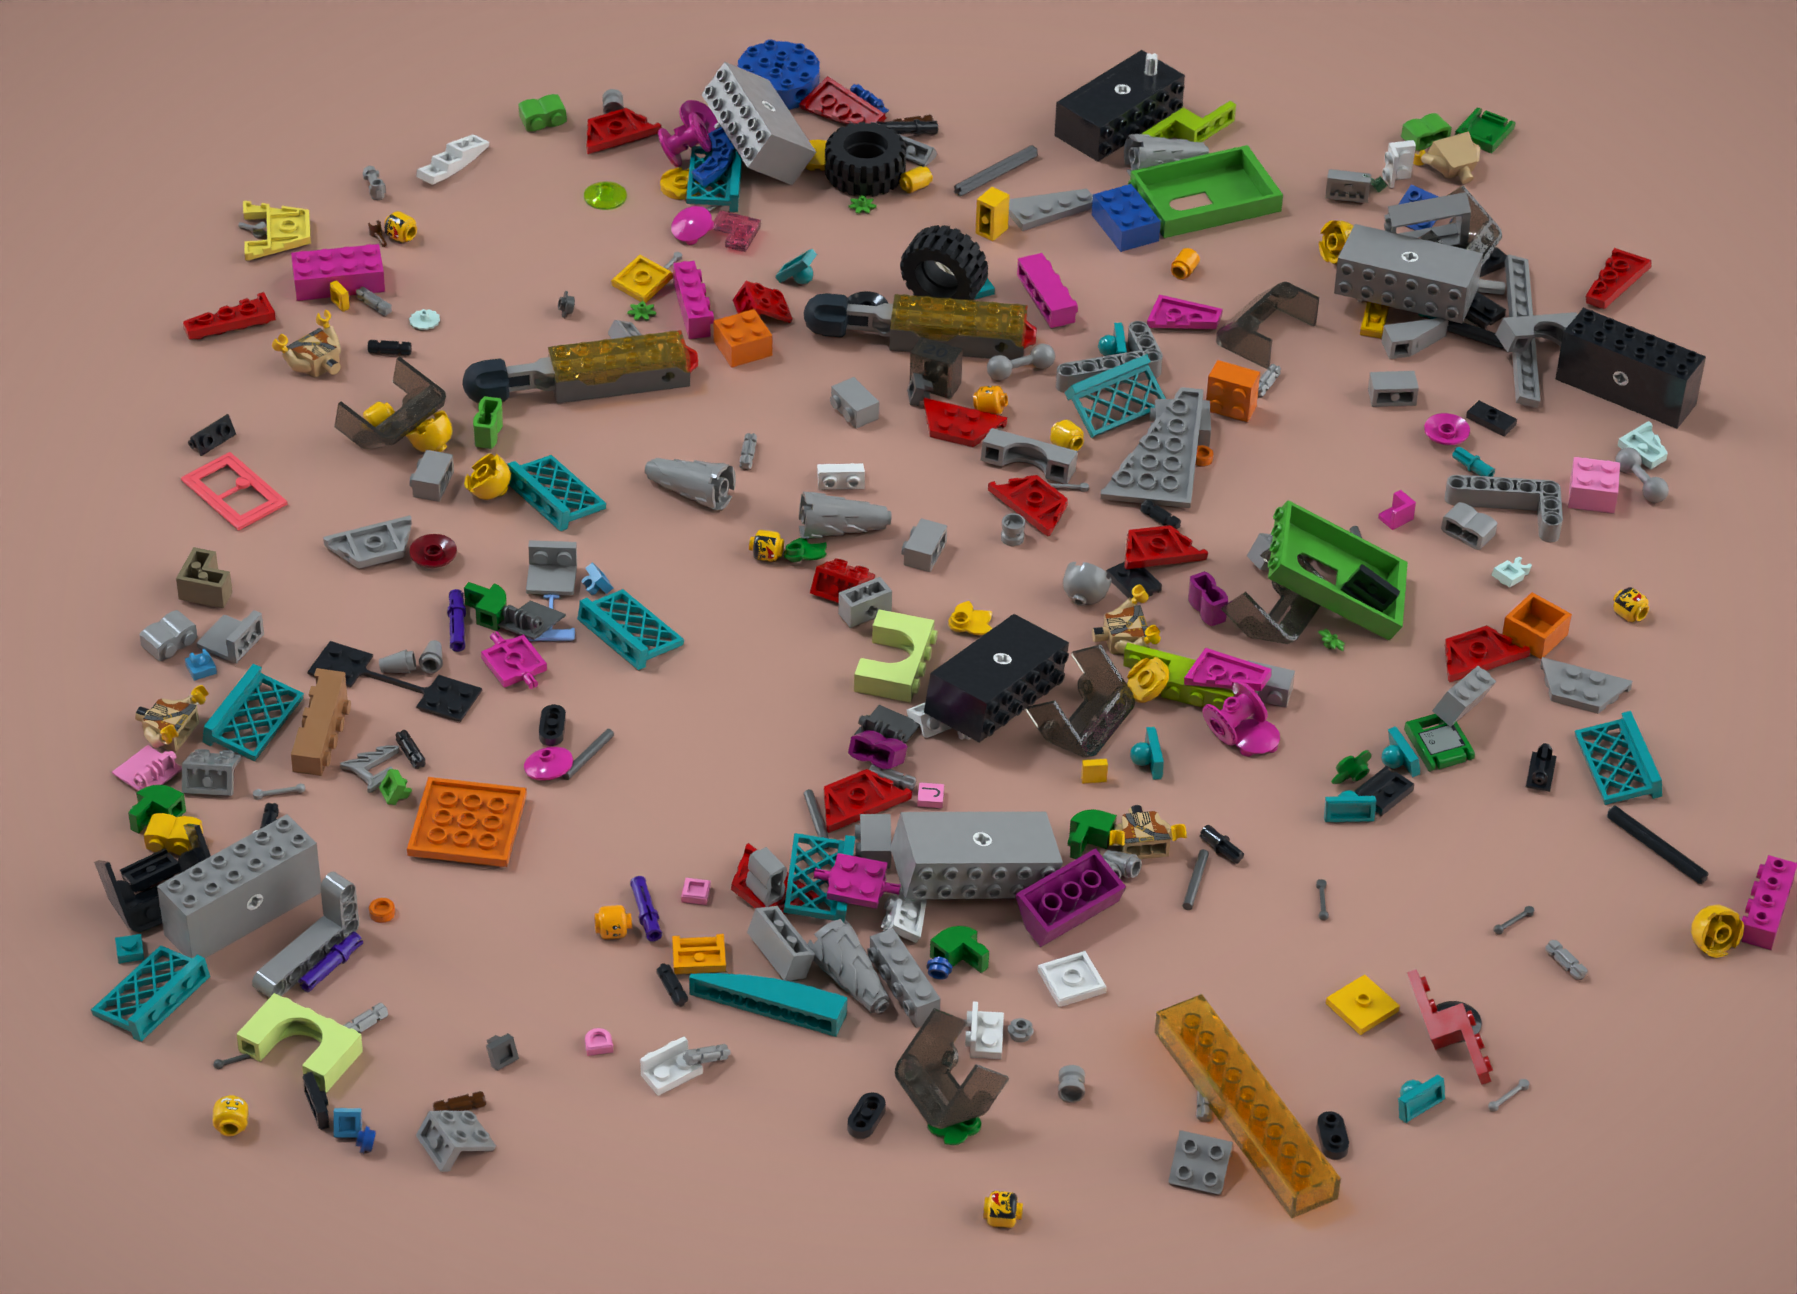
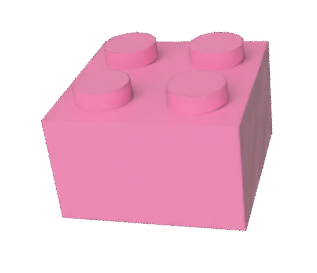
(1594, 485)

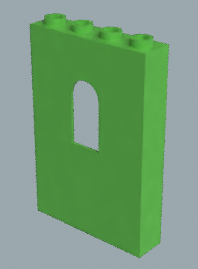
(1229, 178)
(1305, 533)

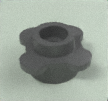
(566, 304)

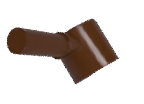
(376, 231)

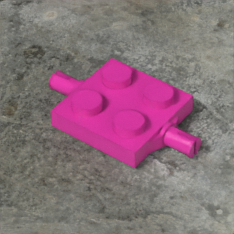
(513, 660)
(857, 880)

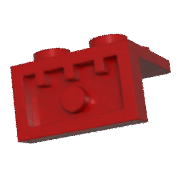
(763, 300)
(837, 577)

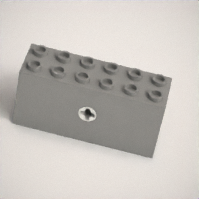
(758, 123)
(1408, 273)
(972, 853)
(240, 888)

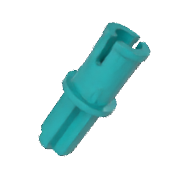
(1473, 462)

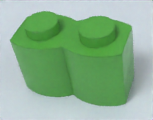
(543, 112)
(1426, 130)
(488, 422)

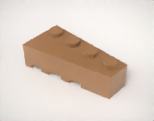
(321, 723)

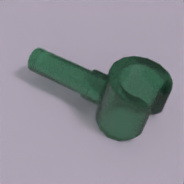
(1379, 184)

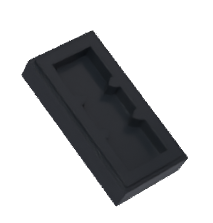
(1491, 418)
(317, 1100)

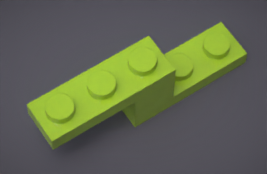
(1191, 127)
(1178, 668)

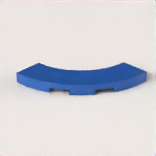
(719, 161)

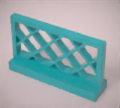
(730, 189)
(1104, 381)
(544, 498)
(619, 635)
(233, 707)
(1639, 757)
(838, 909)
(163, 999)

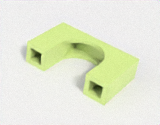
(901, 678)
(284, 1018)

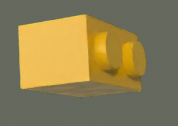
(992, 213)

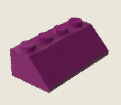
(1069, 897)

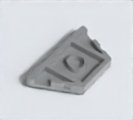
(372, 543)
(1582, 686)

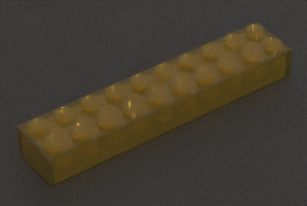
(1247, 1106)

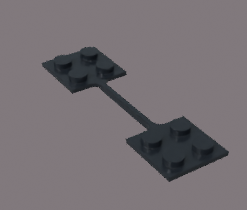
(443, 697)

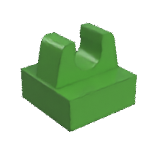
(394, 787)

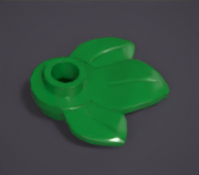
(801, 549)
(1352, 768)
(957, 1133)

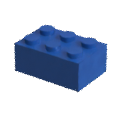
(1125, 217)

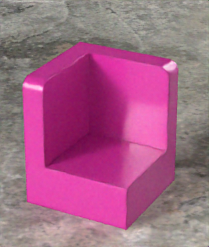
(1401, 511)

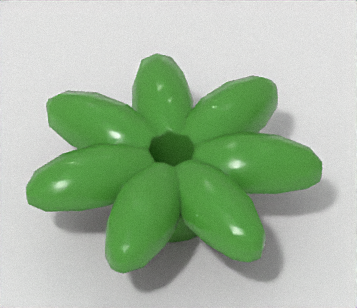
(862, 204)
(642, 310)
(1330, 640)

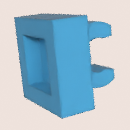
(596, 580)
(200, 665)
(347, 1122)

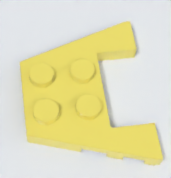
(285, 229)

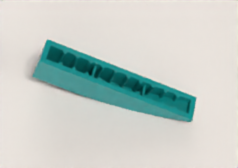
(774, 999)

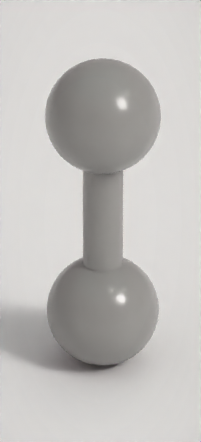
(1041, 356)
(1654, 488)

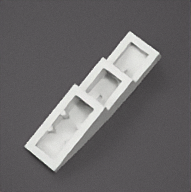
(456, 157)

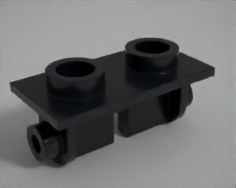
(212, 435)
(1541, 768)

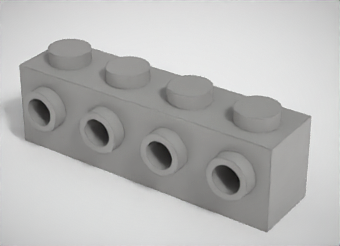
(903, 976)

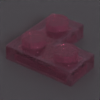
(740, 229)

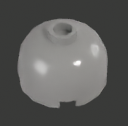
(1085, 583)

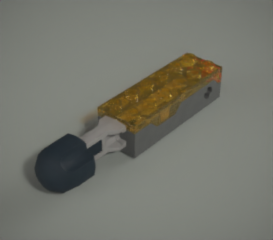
(974, 326)
(590, 369)

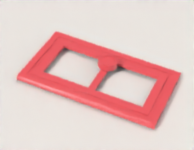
(246, 479)

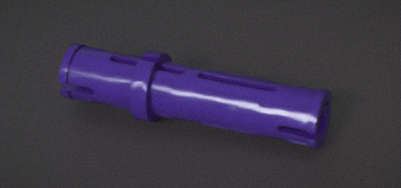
(456, 613)
(648, 915)
(337, 955)

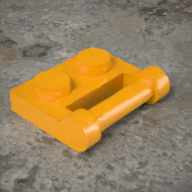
(699, 954)

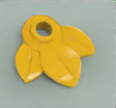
(970, 620)

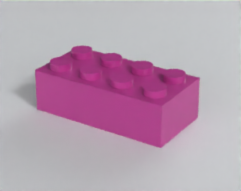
(350, 266)

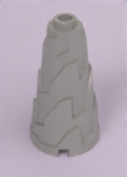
(1147, 151)
(695, 480)
(836, 515)
(846, 962)

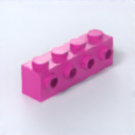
(1046, 290)
(692, 299)
(1769, 902)

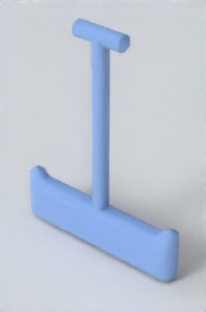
(555, 634)

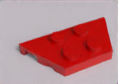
(617, 128)
(959, 423)
(1033, 500)
(1159, 547)
(1480, 648)
(858, 795)
(740, 888)

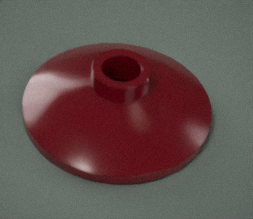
(433, 550)

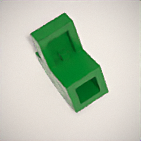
(487, 604)
(155, 800)
(1090, 828)
(960, 944)

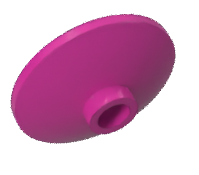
(701, 110)
(1447, 429)
(548, 763)

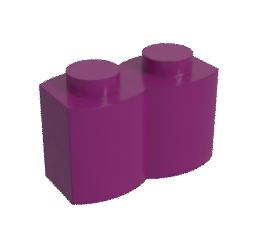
(1207, 598)
(877, 749)

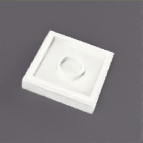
(1072, 979)

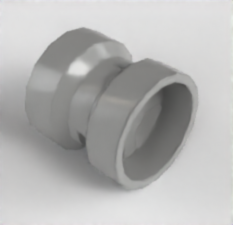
(612, 101)
(1012, 529)
(1071, 1083)

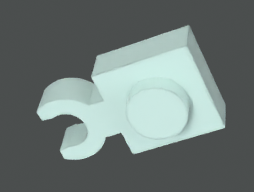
(1511, 573)

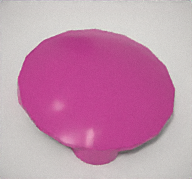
(692, 224)
(1257, 737)

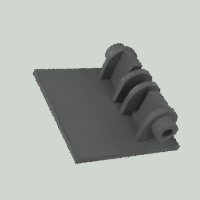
(530, 619)
(889, 724)

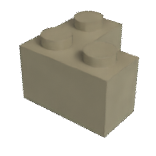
(202, 580)

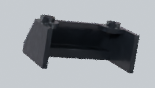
(143, 909)

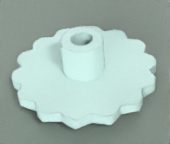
(424, 319)

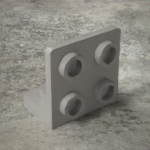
(1348, 186)
(552, 567)
(233, 638)
(209, 772)
(449, 1133)
(1200, 1162)

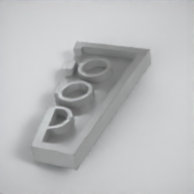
(1042, 209)

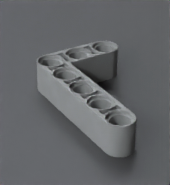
(1139, 342)
(1511, 493)
(302, 954)

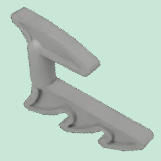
(368, 760)

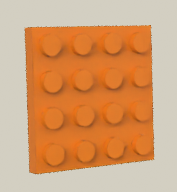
(467, 822)

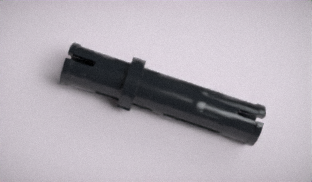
(913, 127)

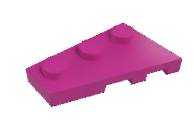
(1179, 313)
(1223, 670)

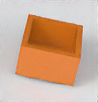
(742, 338)
(1233, 390)
(1537, 625)

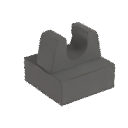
(918, 389)
(501, 1051)

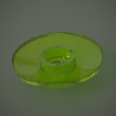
(605, 195)

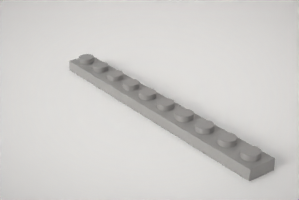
(1520, 304)

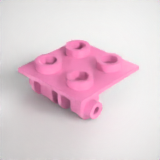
(148, 768)

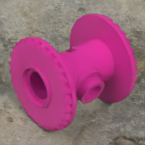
(684, 137)
(1234, 711)

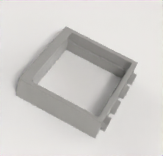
(1431, 210)

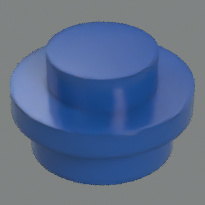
(939, 968)
(365, 1139)

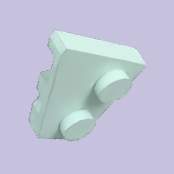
(1646, 444)

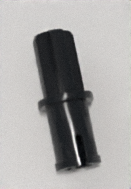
(1221, 843)

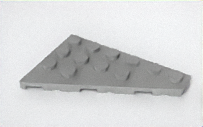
(1165, 458)

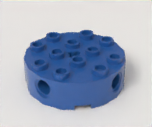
(788, 67)

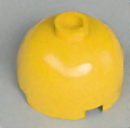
(1333, 240)
(432, 433)
(489, 477)
(1717, 930)

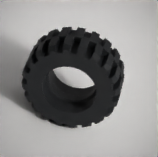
(865, 159)
(953, 251)

